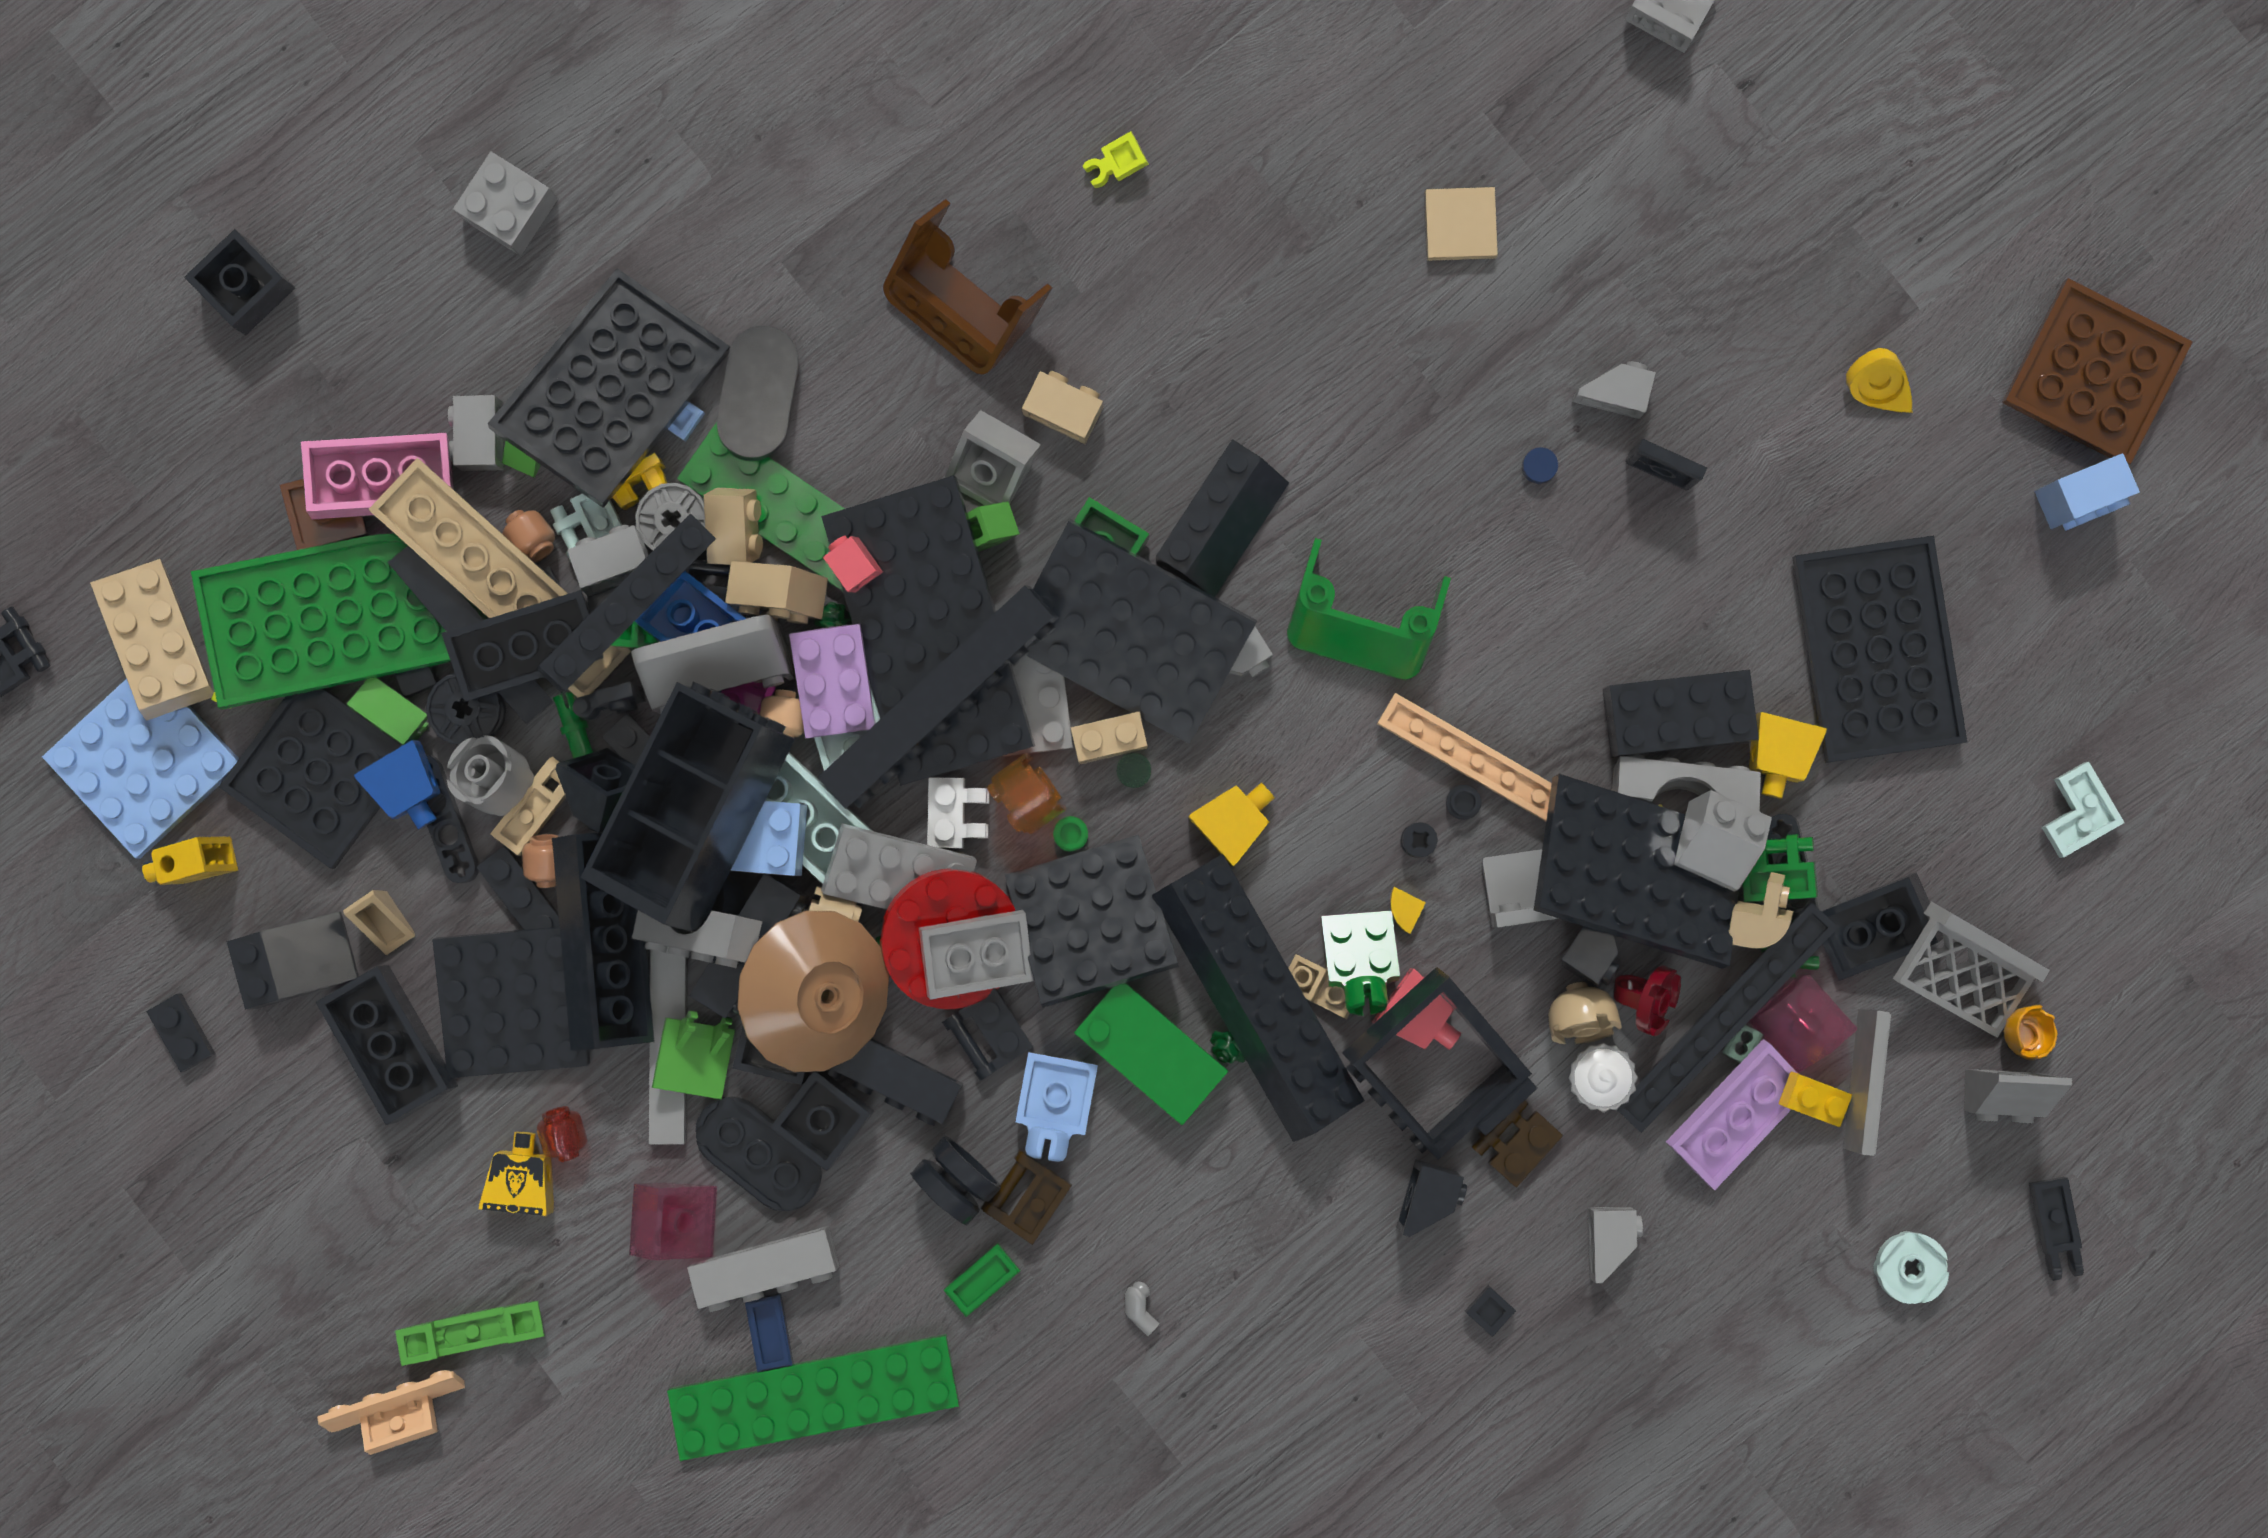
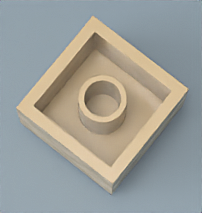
(776, 591)

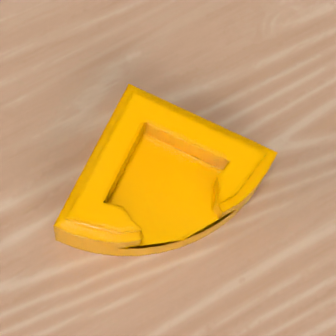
(1405, 909)

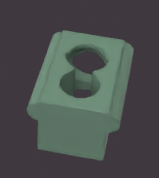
(1754, 1039)

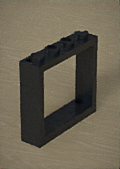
(1473, 1107)

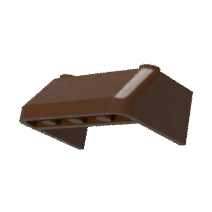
(949, 304)

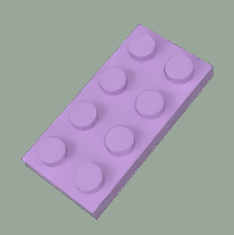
(1734, 1116)

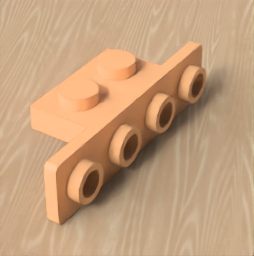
(396, 1415)

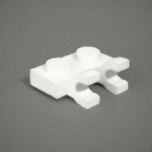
(947, 812)

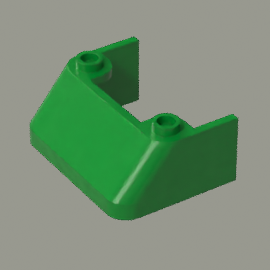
(1357, 640)

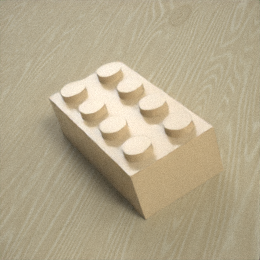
(152, 639)

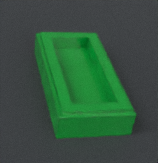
(982, 1280)

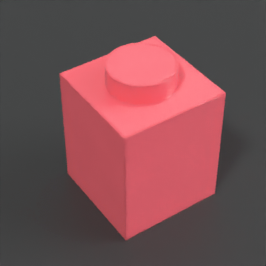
(852, 563)

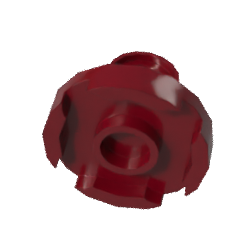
(1649, 997)

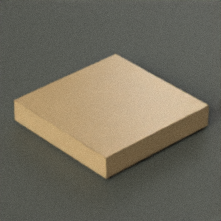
(1460, 223)

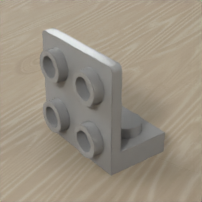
(1670, 20)
(1512, 888)

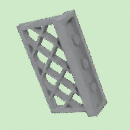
(1976, 942)

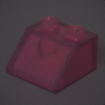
(1803, 1023)
(672, 1221)

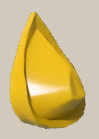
(1880, 381)

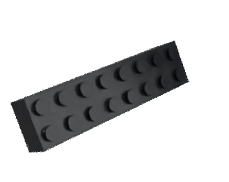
(1258, 998)

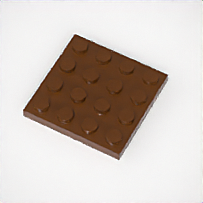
(2097, 371)

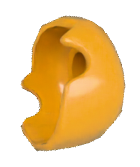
(2031, 1032)

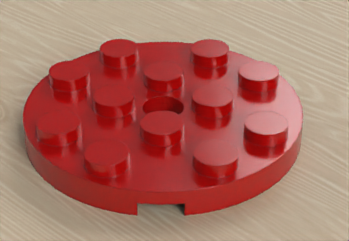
(928, 901)

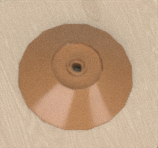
(785, 985)

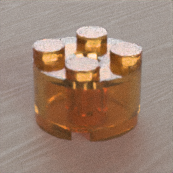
(1026, 794)

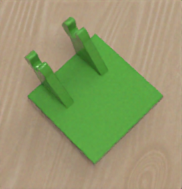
(693, 1056)

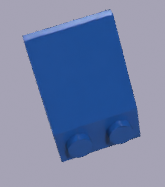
(684, 610)

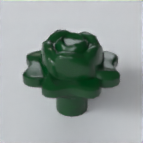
(833, 616)
(1226, 1048)

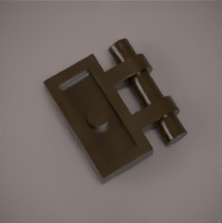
(1524, 1149)

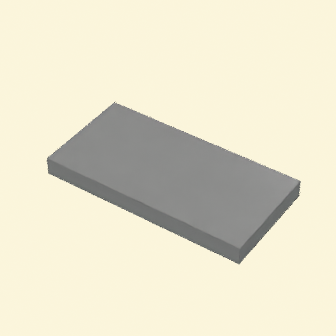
(1867, 1081)

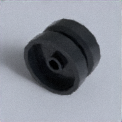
(952, 1185)

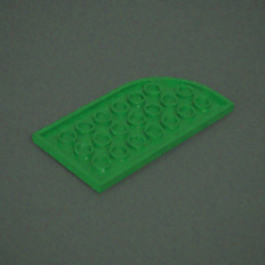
(313, 621)

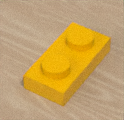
(1815, 1099)

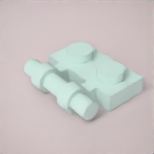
(594, 519)

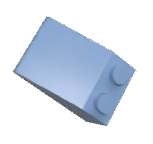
(775, 841)

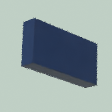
(769, 1333)

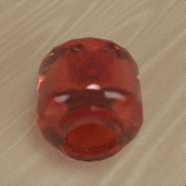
(561, 1133)

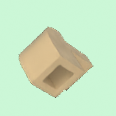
(1764, 924)

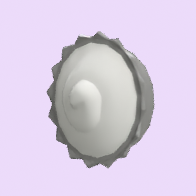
(1603, 1077)

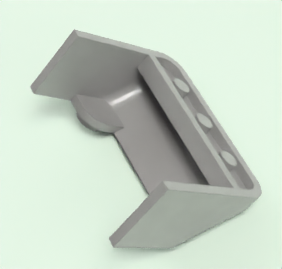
(716, 659)

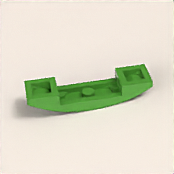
(469, 1332)

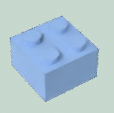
(2087, 493)

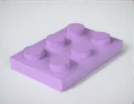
(832, 680)

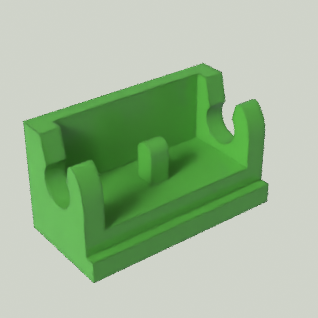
(389, 711)

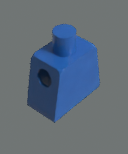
(402, 783)

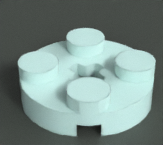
(1932, 1266)

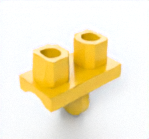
(649, 471)

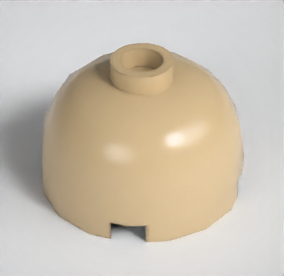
(1583, 1014)

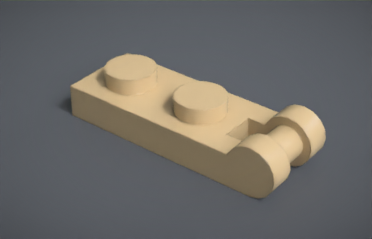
(532, 811)

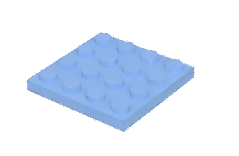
(139, 771)

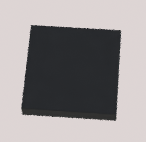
(1665, 465)

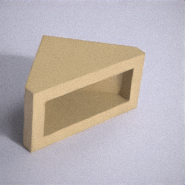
(380, 920)

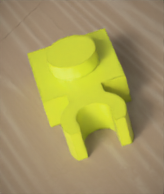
(1121, 158)

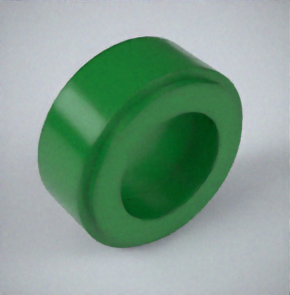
(1070, 833)

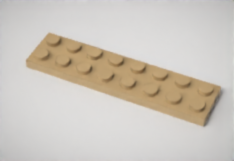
(473, 554)

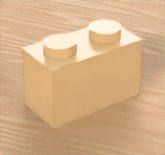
(1063, 406)
(733, 521)
(1109, 737)

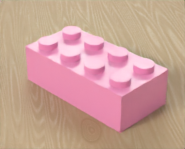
(353, 473)

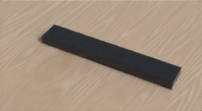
(455, 611)

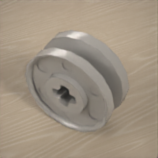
(660, 504)

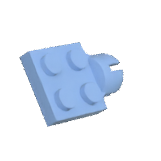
(1054, 1103)

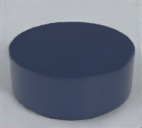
(1540, 465)

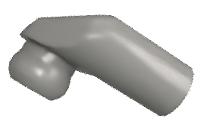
(1136, 1308)

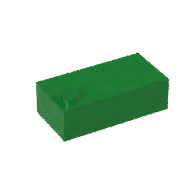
(1151, 1051)

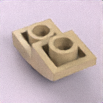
(1314, 985)

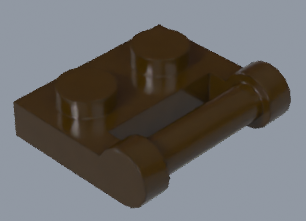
(1037, 1202)

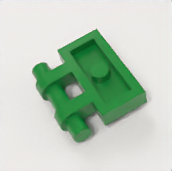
(1798, 875)

